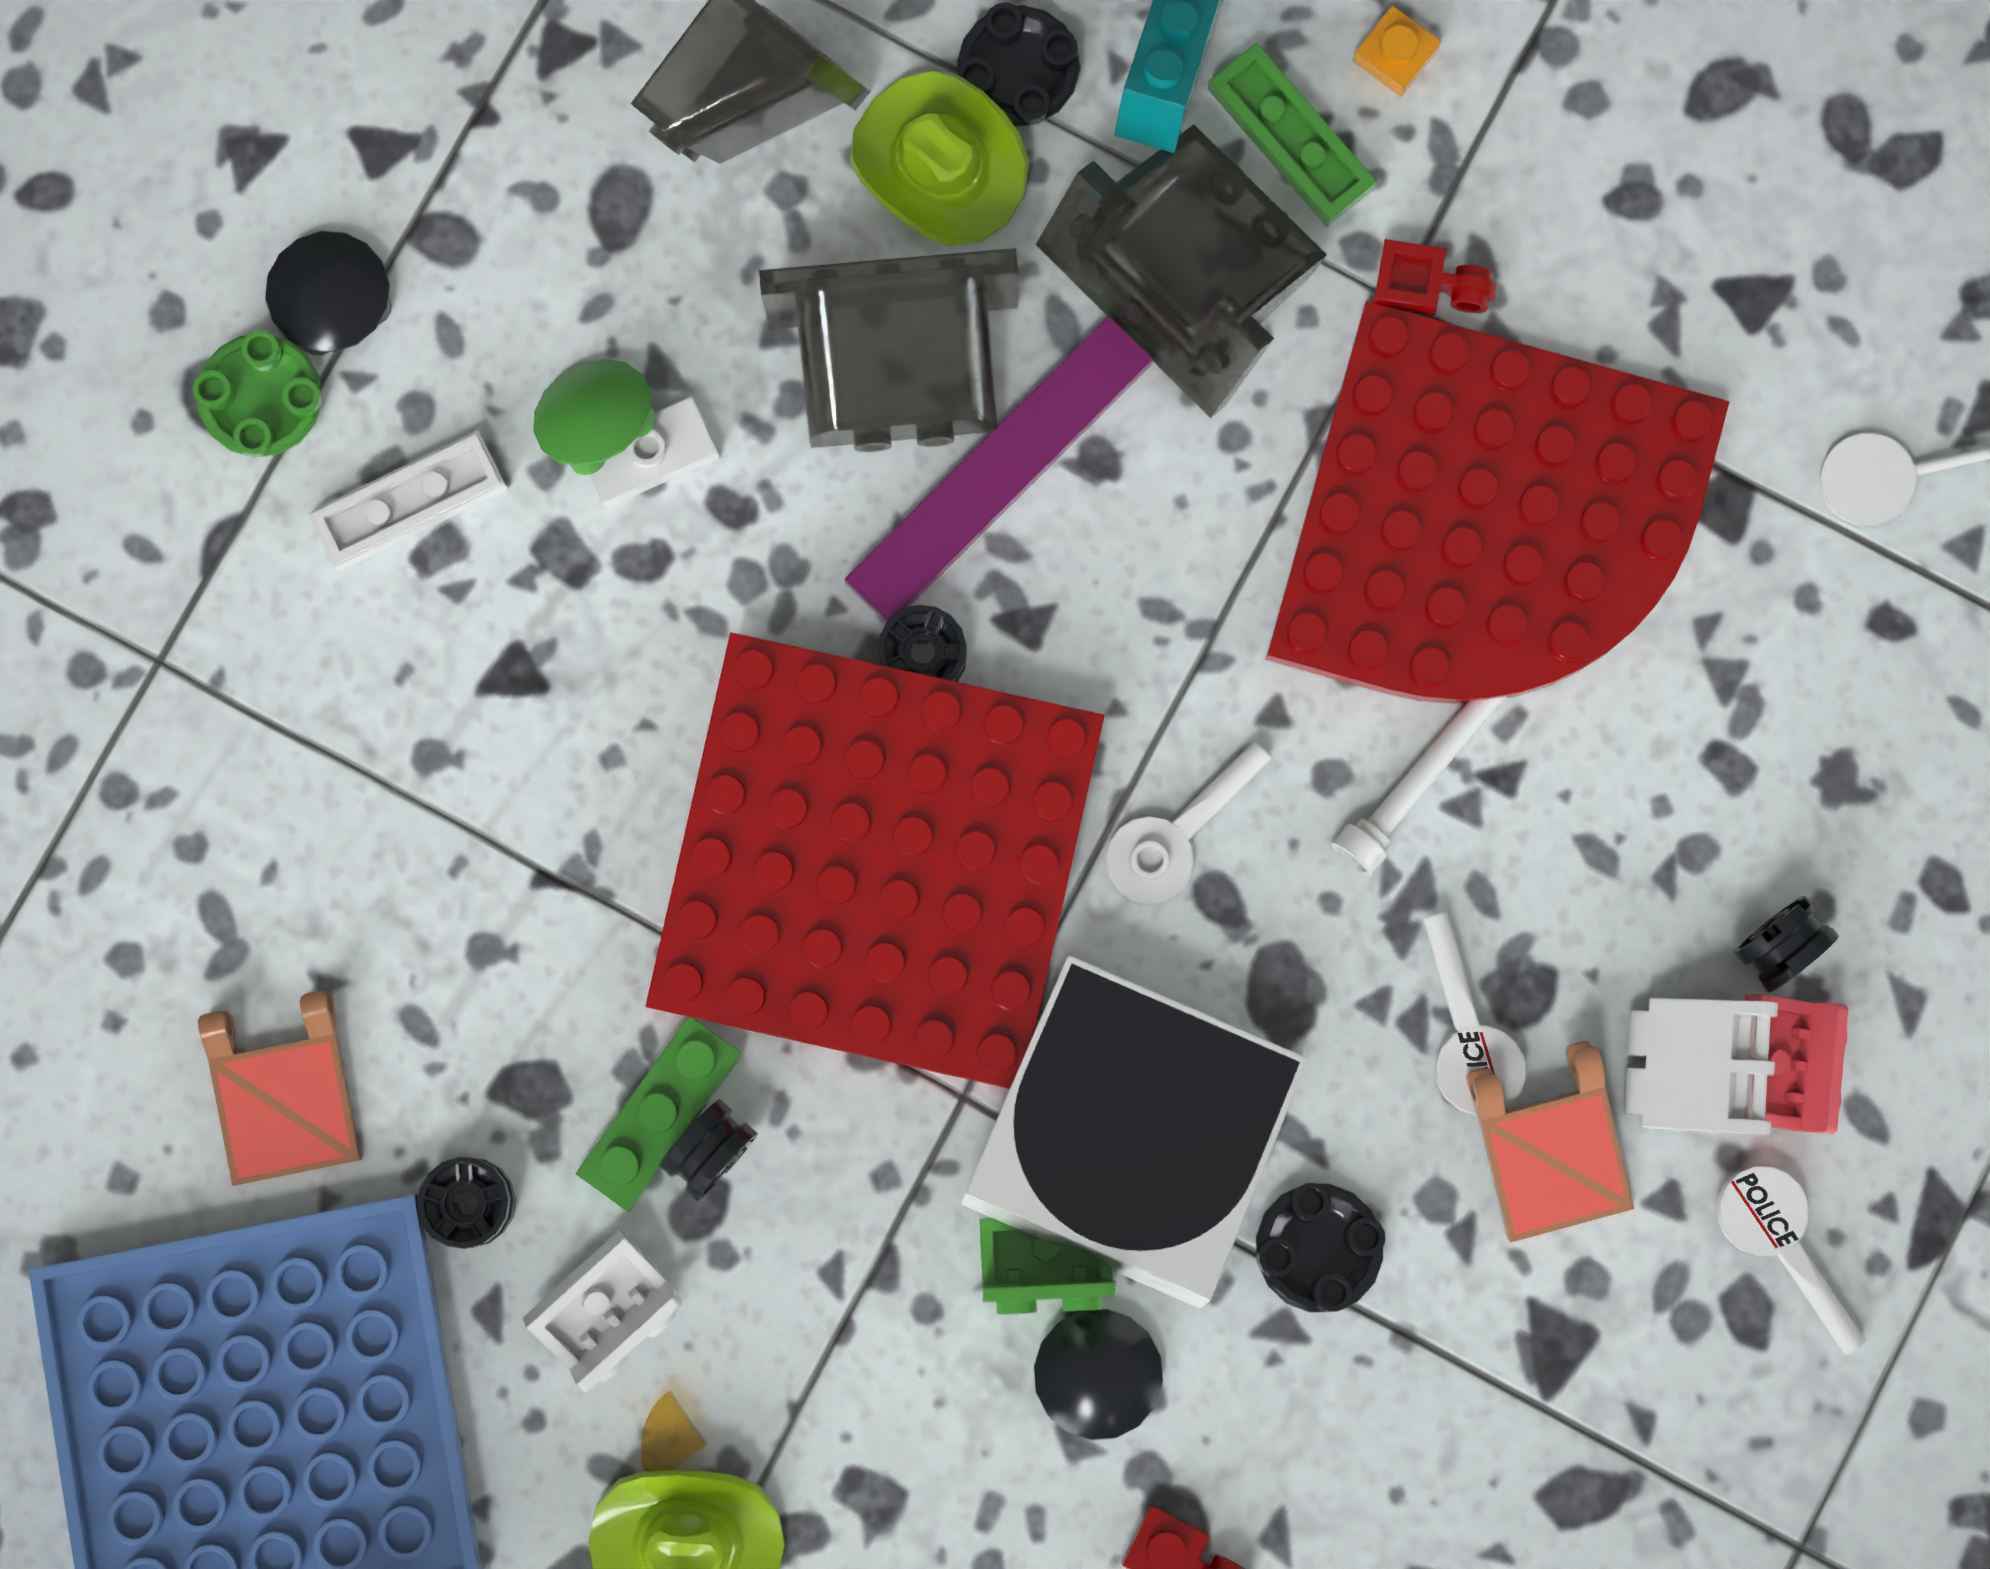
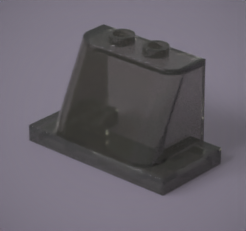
(740, 82)
(1183, 261)
(895, 344)

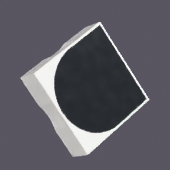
(1135, 1132)

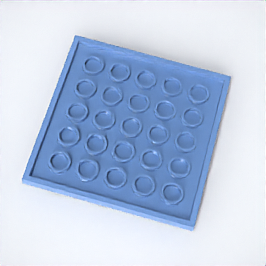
(258, 1400)

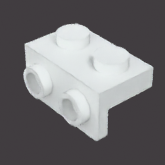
(604, 1311)

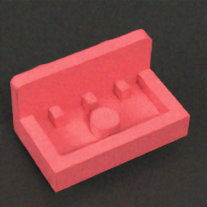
(1808, 1056)

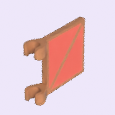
(283, 1103)
(1556, 1156)

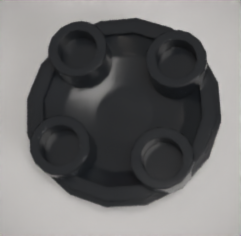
(1021, 61)
(327, 292)
(1319, 1248)
(1098, 1374)

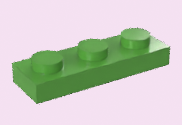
(1291, 135)
(659, 1113)

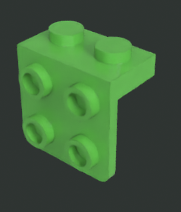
(1028, 1269)

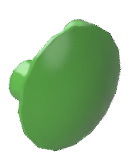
(258, 394)
(593, 414)

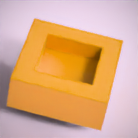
(1396, 51)

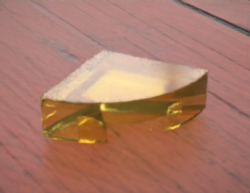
(668, 1436)

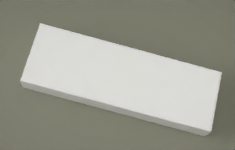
(407, 501)

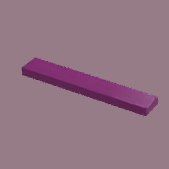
(999, 470)

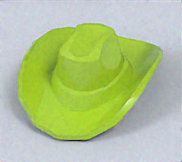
(941, 158)
(685, 1523)

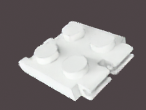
(1701, 1065)

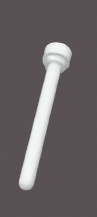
(1370, 838)

